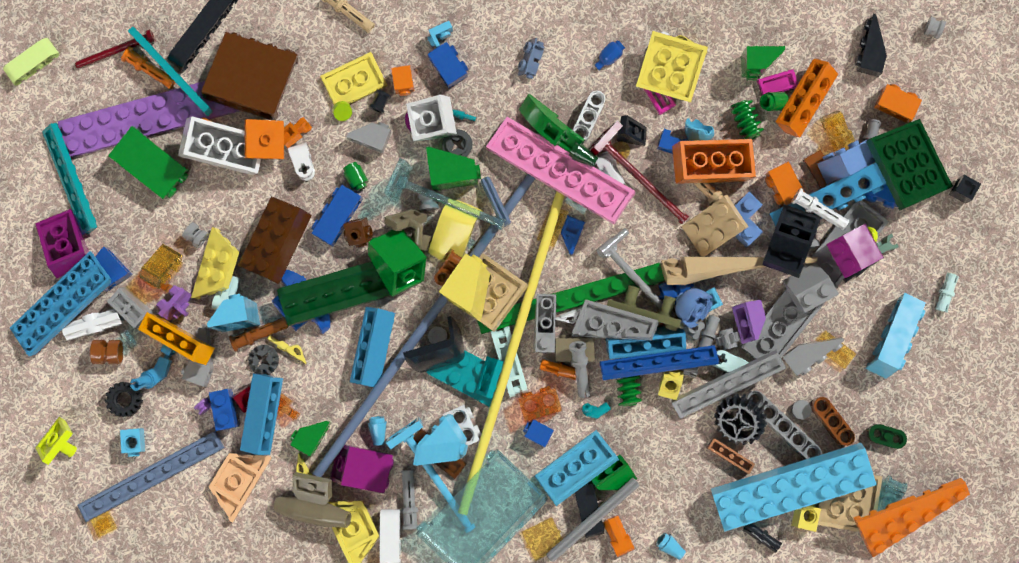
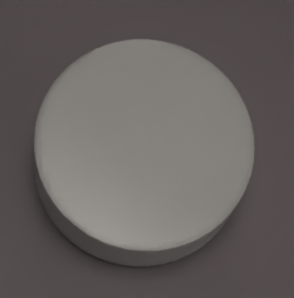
(801, 409)

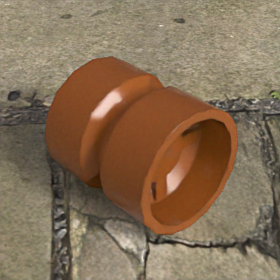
(106, 352)

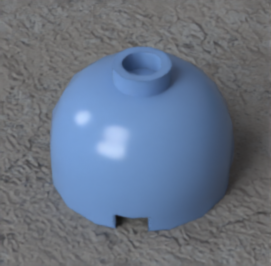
(692, 306)

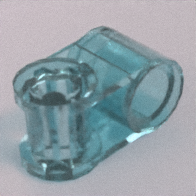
(891, 493)

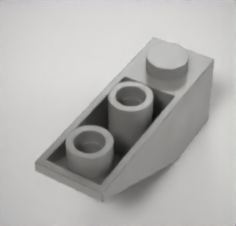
(544, 324)
(806, 354)
(197, 372)

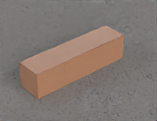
(730, 456)

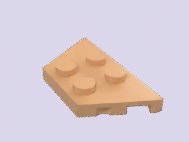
(237, 480)

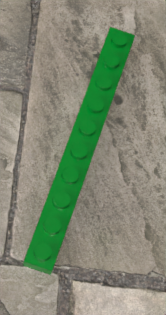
(591, 291)

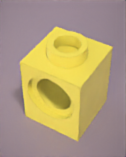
(671, 389)
(809, 524)

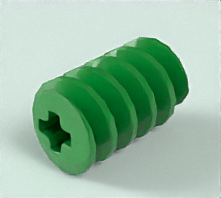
(746, 119)
(629, 391)

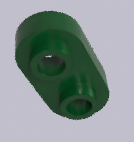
(886, 436)

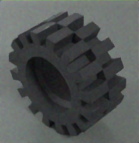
(112, 402)

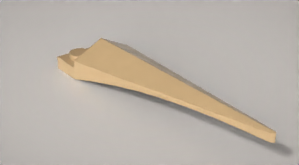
(695, 269)

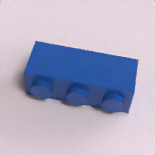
(336, 214)

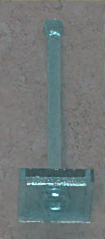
(399, 181)

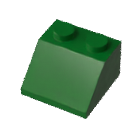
(758, 59)

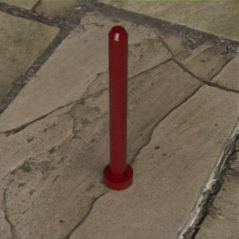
(113, 50)

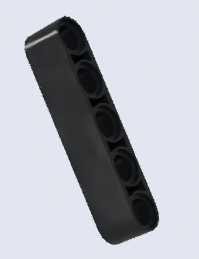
(199, 32)

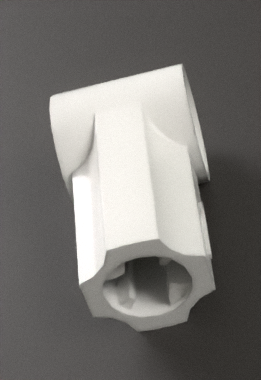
(608, 165)

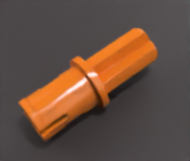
(559, 369)

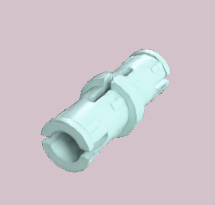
(947, 292)

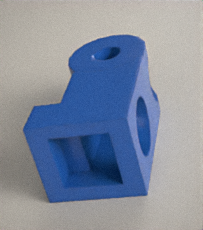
(666, 141)

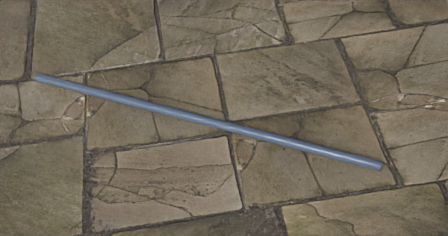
(412, 341)

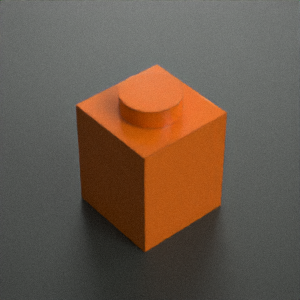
(403, 80)

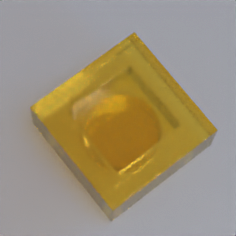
(103, 524)

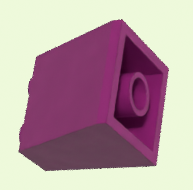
(362, 468)

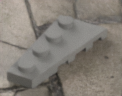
(609, 322)

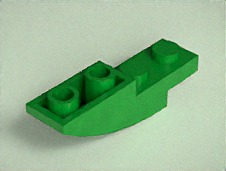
(548, 125)

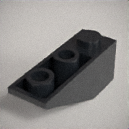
(873, 51)

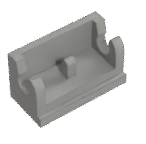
(129, 306)

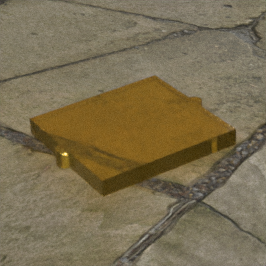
(542, 538)

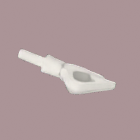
(574, 313)

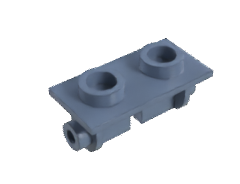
(532, 51)

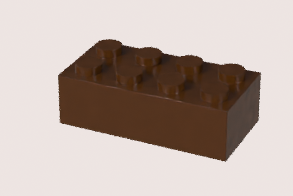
(275, 240)

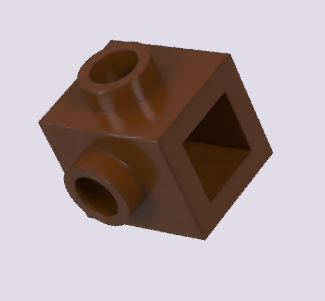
(358, 232)

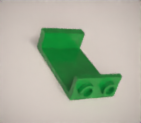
(149, 163)

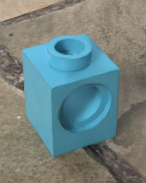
(126, 435)

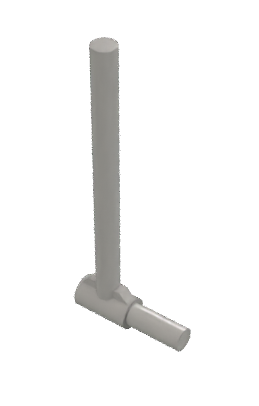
(609, 249)

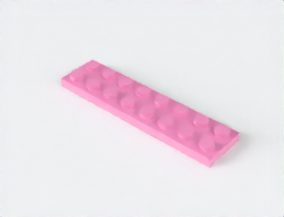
(557, 170)

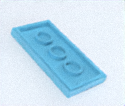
(576, 467)

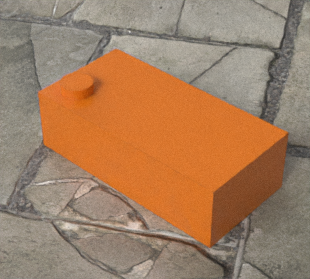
(713, 161)

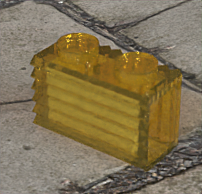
(161, 266)

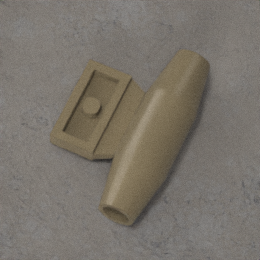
(312, 503)

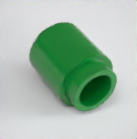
(774, 101)
(355, 176)

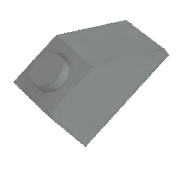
(371, 136)

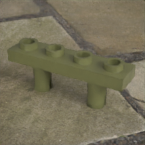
(663, 316)

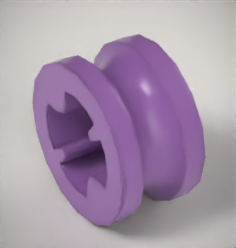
(203, 406)

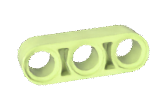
(30, 60)

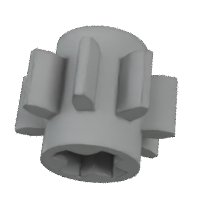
(727, 339)

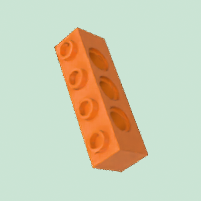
(807, 97)

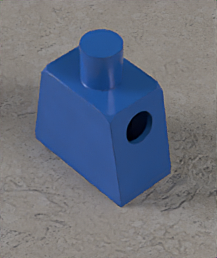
(113, 267)

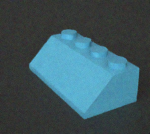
(235, 314)

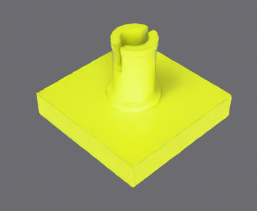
(55, 441)

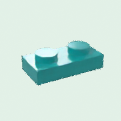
(489, 377)

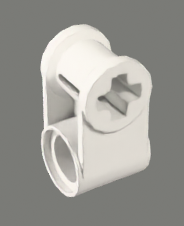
(301, 158)

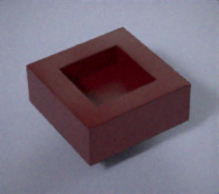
(241, 398)

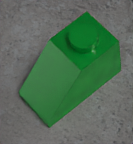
(309, 437)
(614, 476)

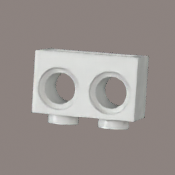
(467, 423)

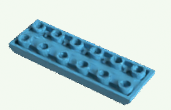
(60, 304)

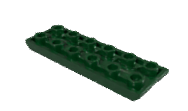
(331, 293)

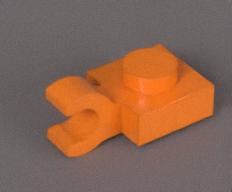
(292, 132)

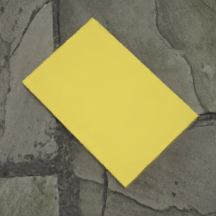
(354, 80)

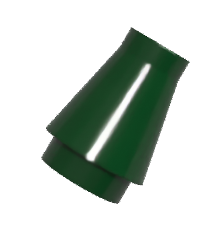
(583, 155)

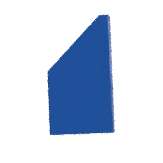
(571, 232)

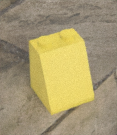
(468, 286)

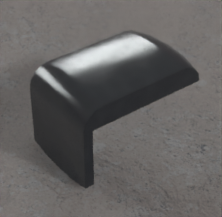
(439, 353)

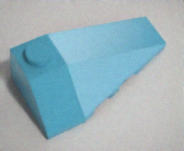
(443, 444)

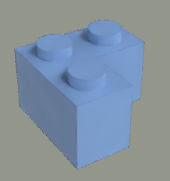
(845, 161)
(747, 207)

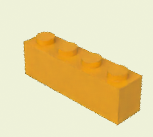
(176, 338)

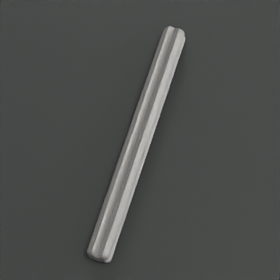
(592, 520)

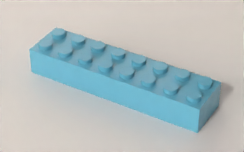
(793, 486)

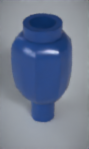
(610, 54)

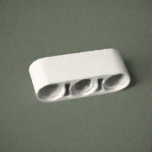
(589, 108)
(390, 535)

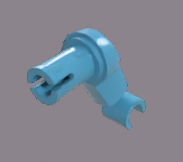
(155, 375)

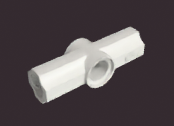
(92, 323)

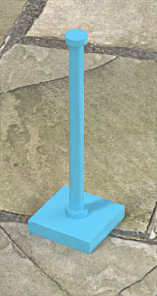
(406, 435)

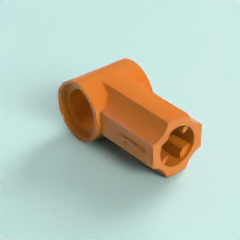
(619, 539)

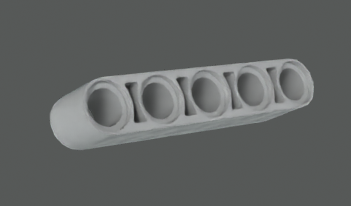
(791, 430)

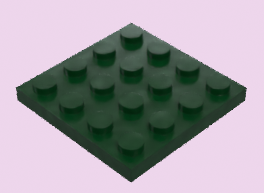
(909, 164)

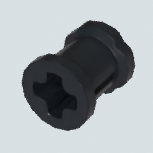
(379, 101)

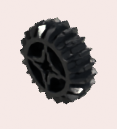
(749, 414)

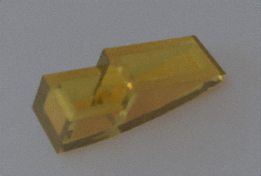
(837, 130)

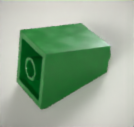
(451, 170)
(397, 261)

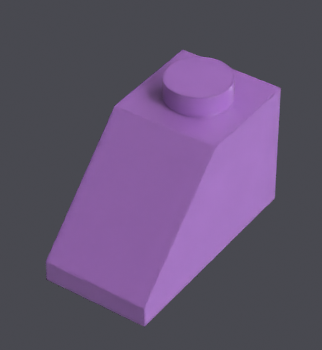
(749, 320)

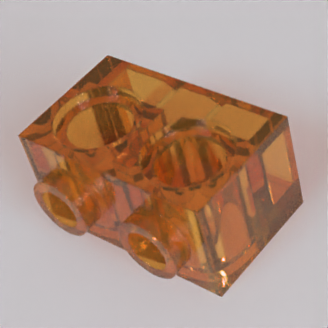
(541, 409)

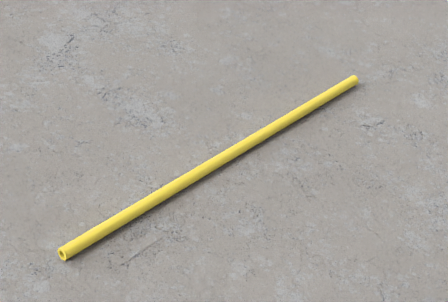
(516, 335)

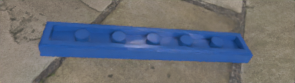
(659, 362)

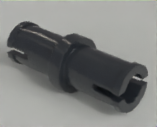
(762, 537)

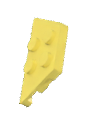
(216, 266)
(359, 535)

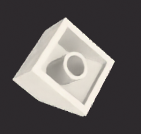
(431, 118)

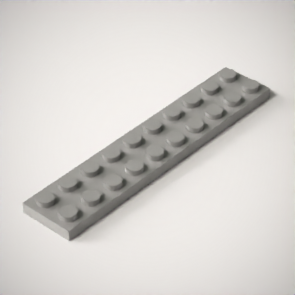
(783, 319)

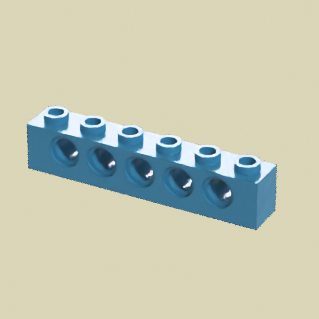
(871, 173)

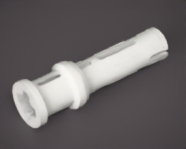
(812, 205)

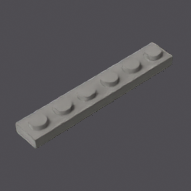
(728, 384)

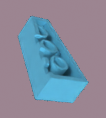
(897, 336)

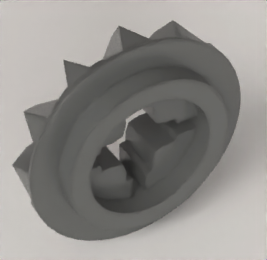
(466, 144)
(272, 358)

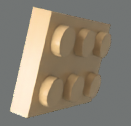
(714, 226)

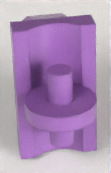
(176, 305)

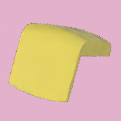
(452, 232)

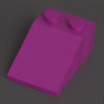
(61, 242)

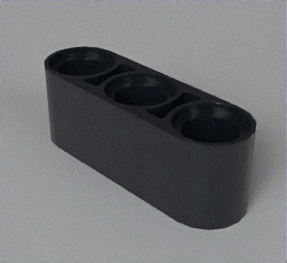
(587, 505)

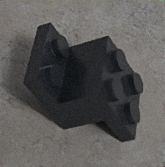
(791, 241)

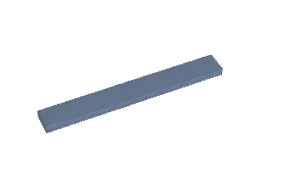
(150, 476)

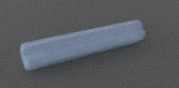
(495, 200)

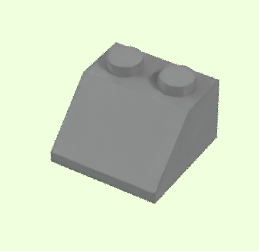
(810, 288)

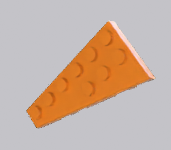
(905, 516)

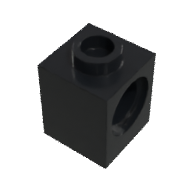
(965, 189)

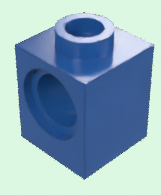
(538, 432)

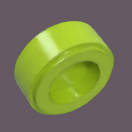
(342, 111)

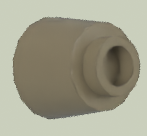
(426, 239)

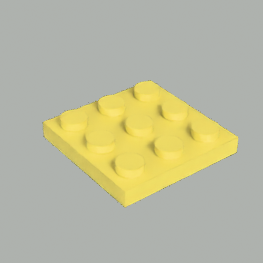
(671, 66)

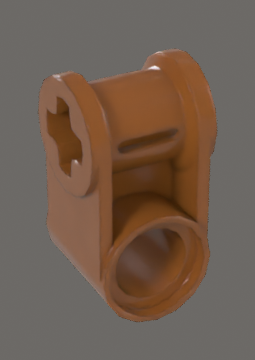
(446, 266)

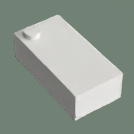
(216, 146)

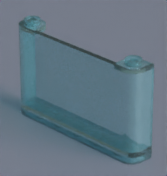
(483, 513)

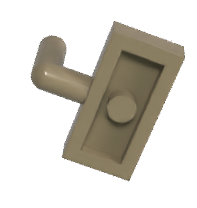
(409, 218)

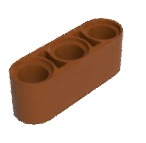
(841, 425)

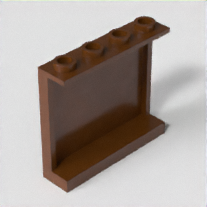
(249, 75)

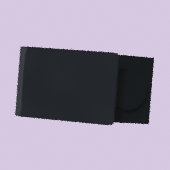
(631, 131)

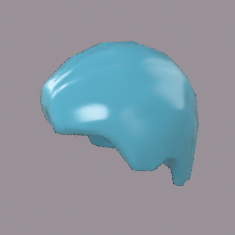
(697, 131)

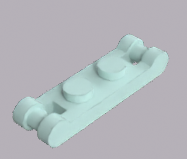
(516, 372)

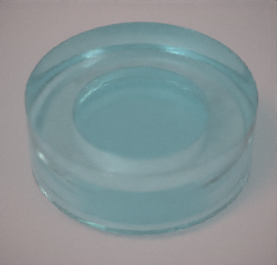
(129, 339)

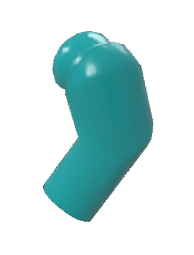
(595, 412)

